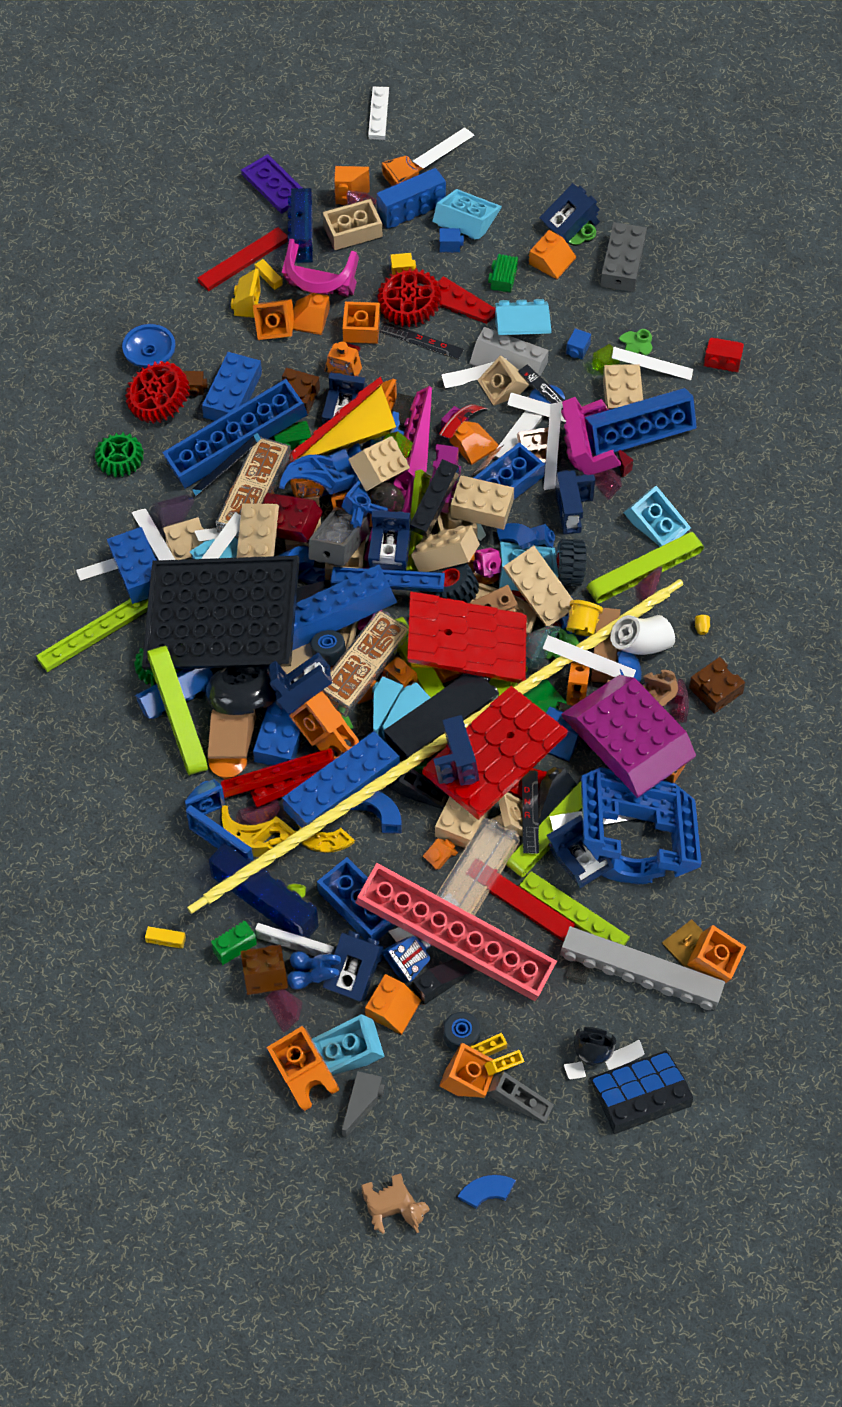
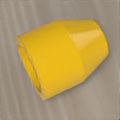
(702, 624)

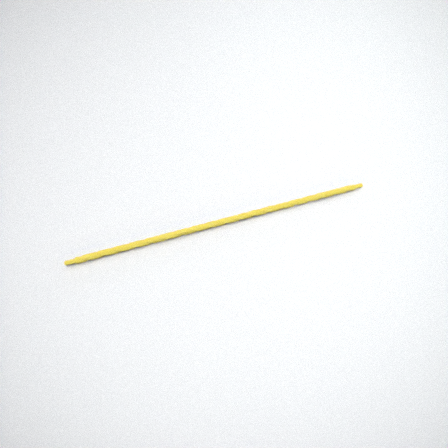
(414, 760)

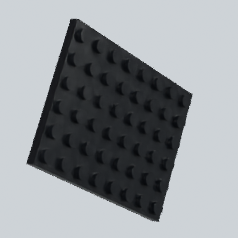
(223, 611)

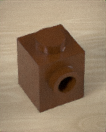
(196, 382)

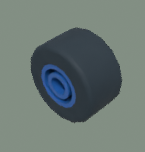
(329, 645)
(454, 1035)

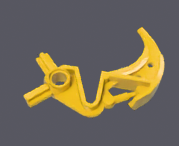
(256, 834)

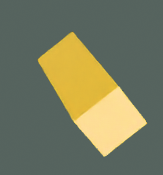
(269, 274)
(165, 937)
(492, 1045)
(504, 1062)

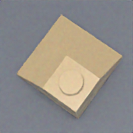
(501, 381)

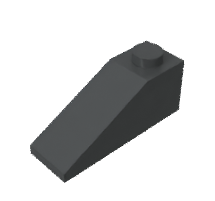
(518, 1097)
(363, 1098)

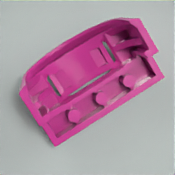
(320, 281)
(577, 438)

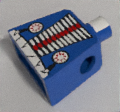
(407, 957)

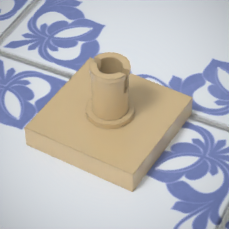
(511, 813)

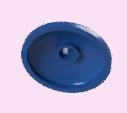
(147, 339)

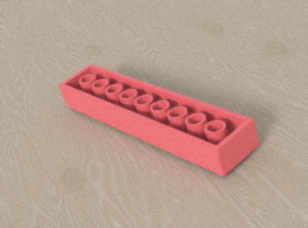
(456, 932)

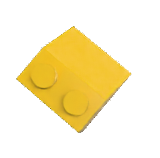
(246, 294)

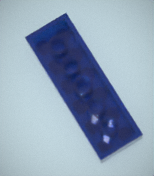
(265, 893)

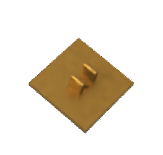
(683, 942)

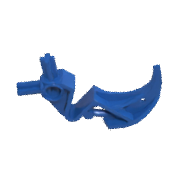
(321, 470)

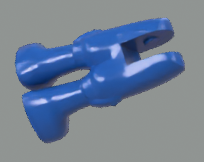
(319, 964)

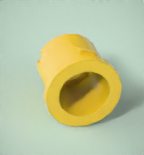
(583, 617)

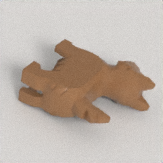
(392, 1201)

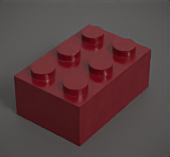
(295, 517)

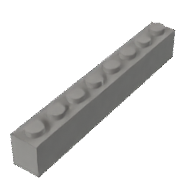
(642, 968)

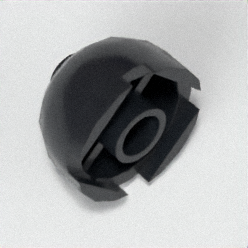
(594, 1045)

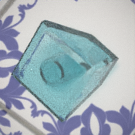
(536, 640)

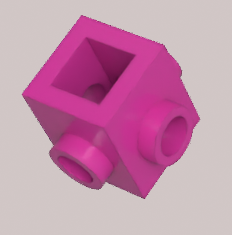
(487, 562)

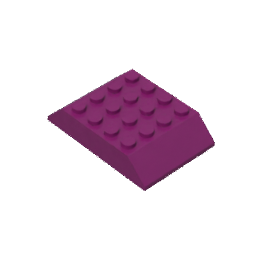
(631, 733)

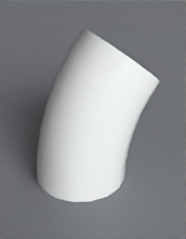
(642, 635)

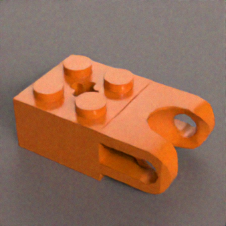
(323, 725)
(306, 1070)

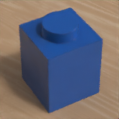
(451, 240)
(578, 344)

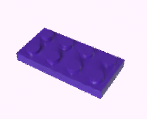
(271, 181)

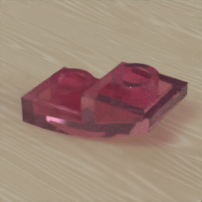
(682, 700)

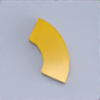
(329, 841)

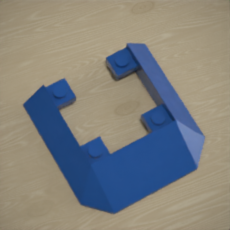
(663, 804)

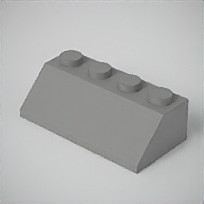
(517, 352)

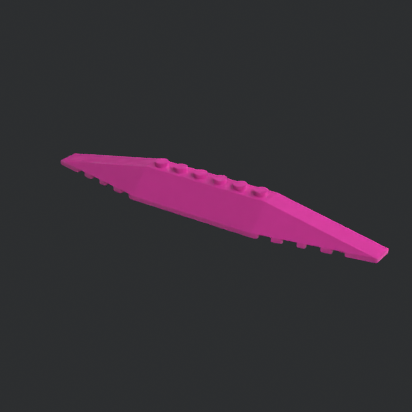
(417, 432)

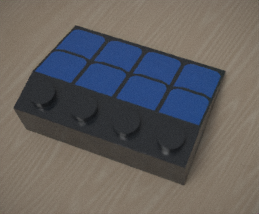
(642, 1091)

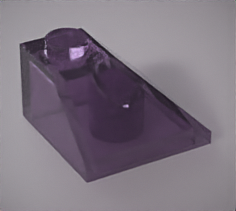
(173, 510)

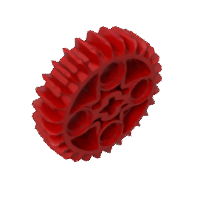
(409, 297)
(159, 387)

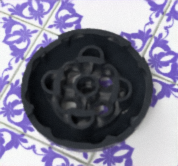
(240, 690)

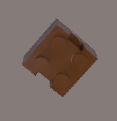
(304, 384)
(716, 685)
(264, 969)

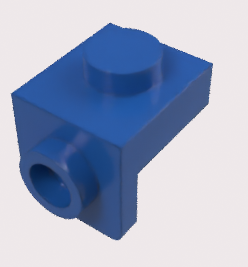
(544, 535)

